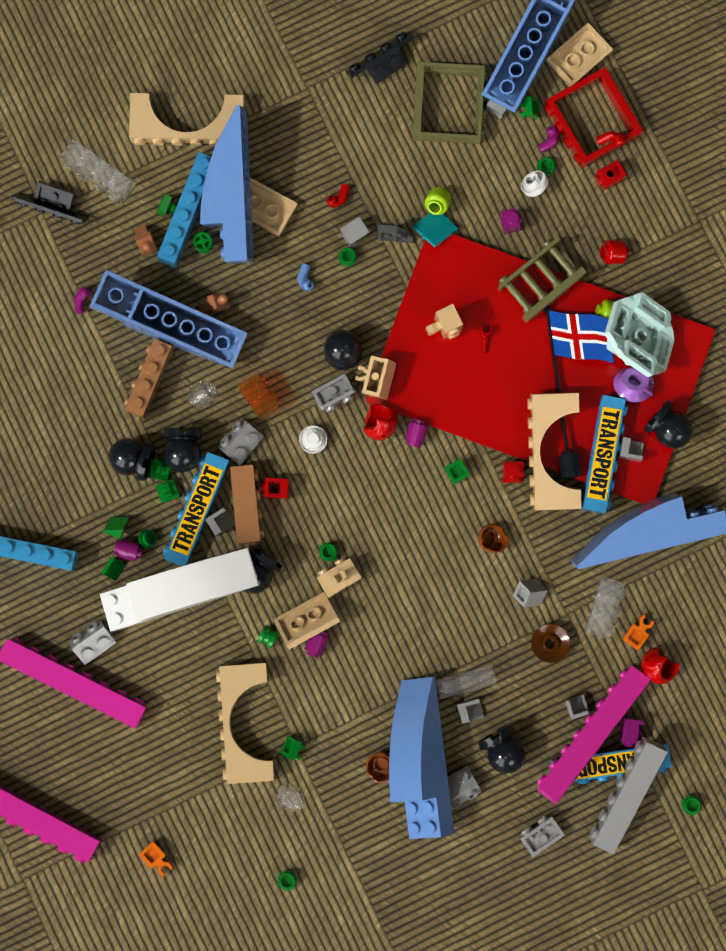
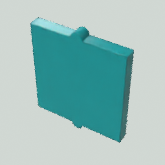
(435, 228)

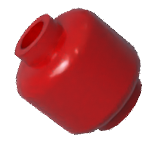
(614, 252)

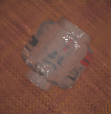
(202, 394)
(290, 797)

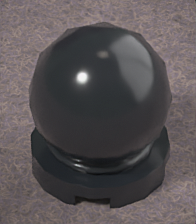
(342, 350)
(671, 427)
(182, 450)
(130, 457)
(264, 566)
(504, 751)

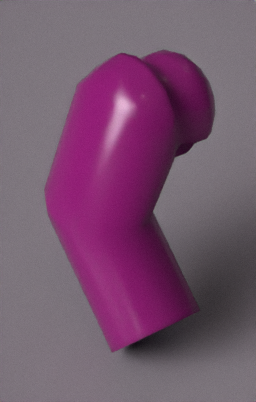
(551, 141)
(82, 293)

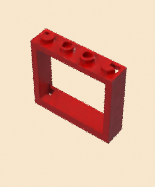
(619, 103)

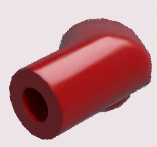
(611, 136)
(339, 199)

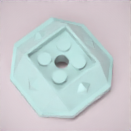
(640, 334)

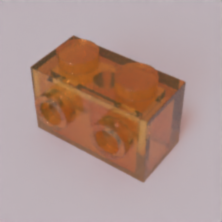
(258, 396)

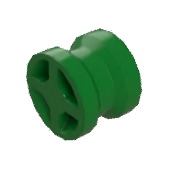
(201, 239)
(268, 636)

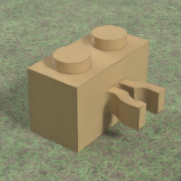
(447, 323)
(378, 377)
(339, 577)

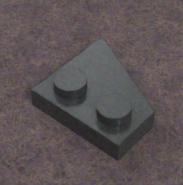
(392, 233)

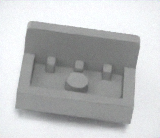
(333, 393)
(240, 441)
(91, 641)
(462, 787)
(541, 836)

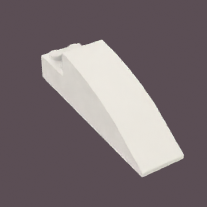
(179, 589)

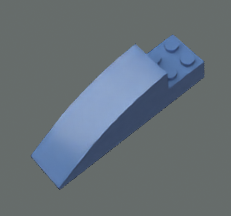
(527, 51)
(228, 191)
(167, 320)
(652, 528)
(419, 761)

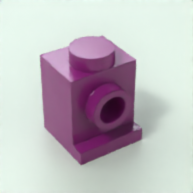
(510, 221)
(630, 732)

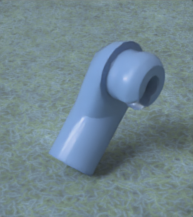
(303, 279)

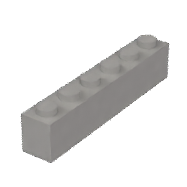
(627, 795)

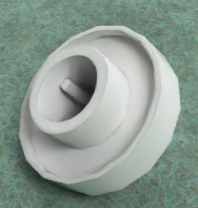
(534, 183)
(313, 439)

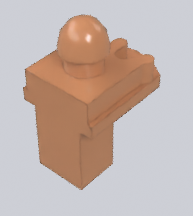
(145, 240)
(214, 303)

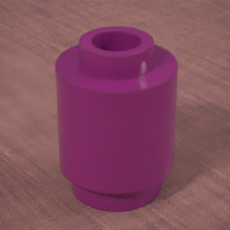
(416, 432)
(128, 550)
(317, 644)

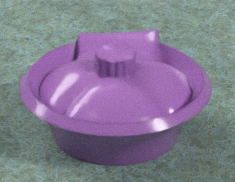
(633, 385)

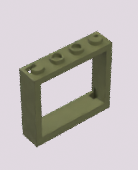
(450, 69)

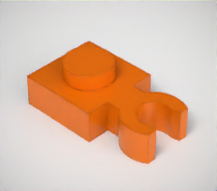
(636, 634)
(154, 855)

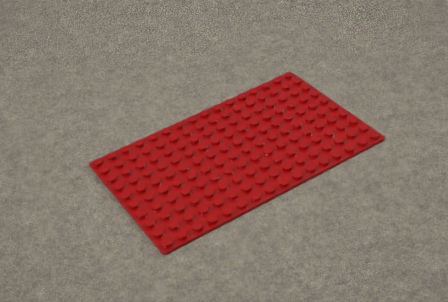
(487, 392)

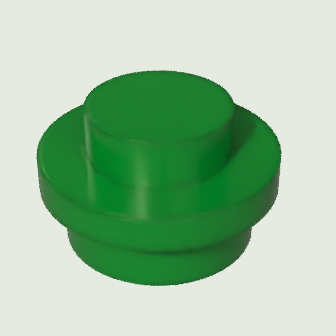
(546, 165)
(347, 256)
(147, 538)
(328, 552)
(691, 805)
(287, 880)

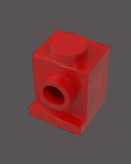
(606, 181)
(513, 472)
(283, 484)

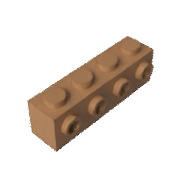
(149, 379)
(246, 505)

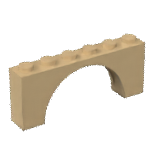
(146, 127)
(545, 410)
(239, 764)

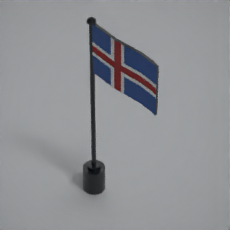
(575, 338)

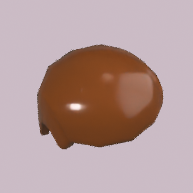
(493, 538)
(378, 767)

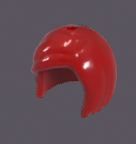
(380, 422)
(658, 667)

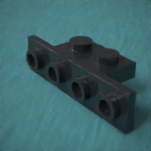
(384, 61)
(52, 200)

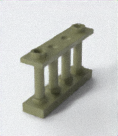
(559, 286)

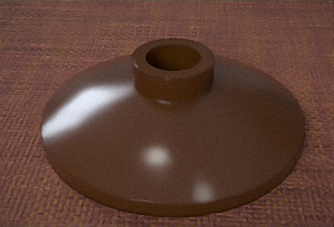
(560, 640)

